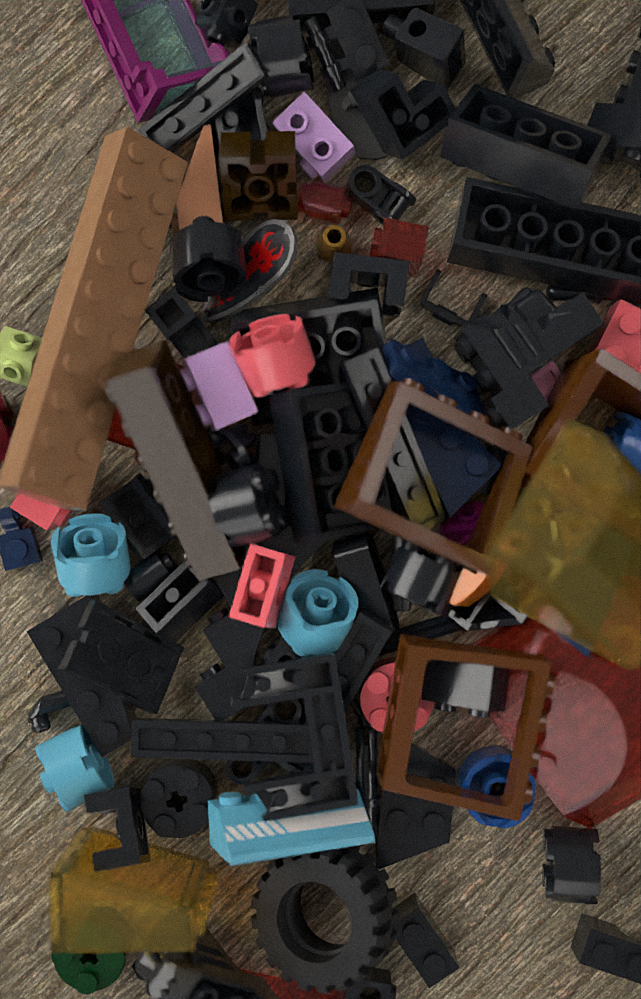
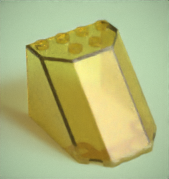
(577, 547)

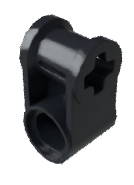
(382, 196)

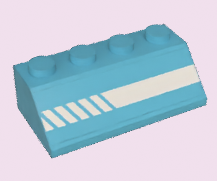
(244, 837)

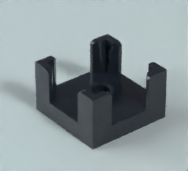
(370, 273)
(129, 827)

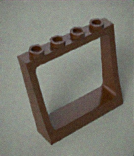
(401, 717)

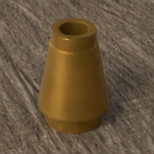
(326, 249)

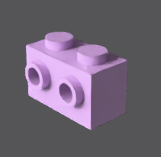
(317, 138)
(218, 387)

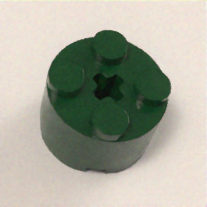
(89, 970)

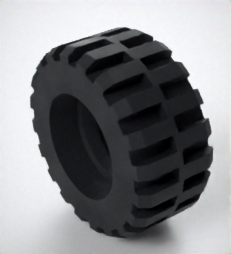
(293, 944)

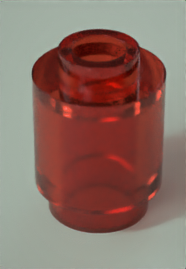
(324, 202)

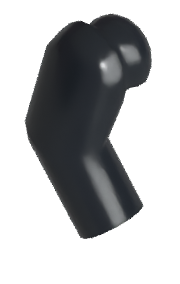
(43, 710)

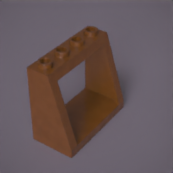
(588, 374)
(371, 460)

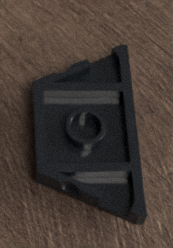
(411, 823)

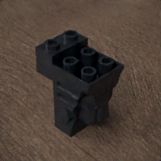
(517, 342)
(198, 974)

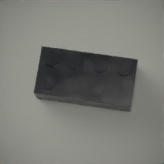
(524, 146)

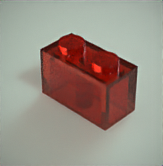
(401, 242)

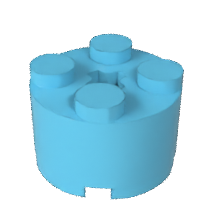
(91, 555)
(317, 612)
(73, 767)

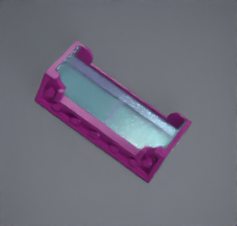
(153, 49)

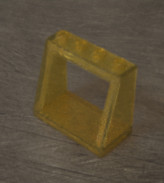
(129, 904)

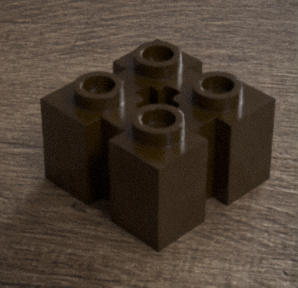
(259, 175)

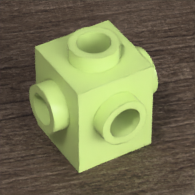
(17, 355)

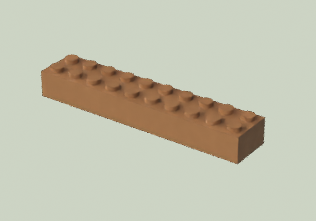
(93, 321)

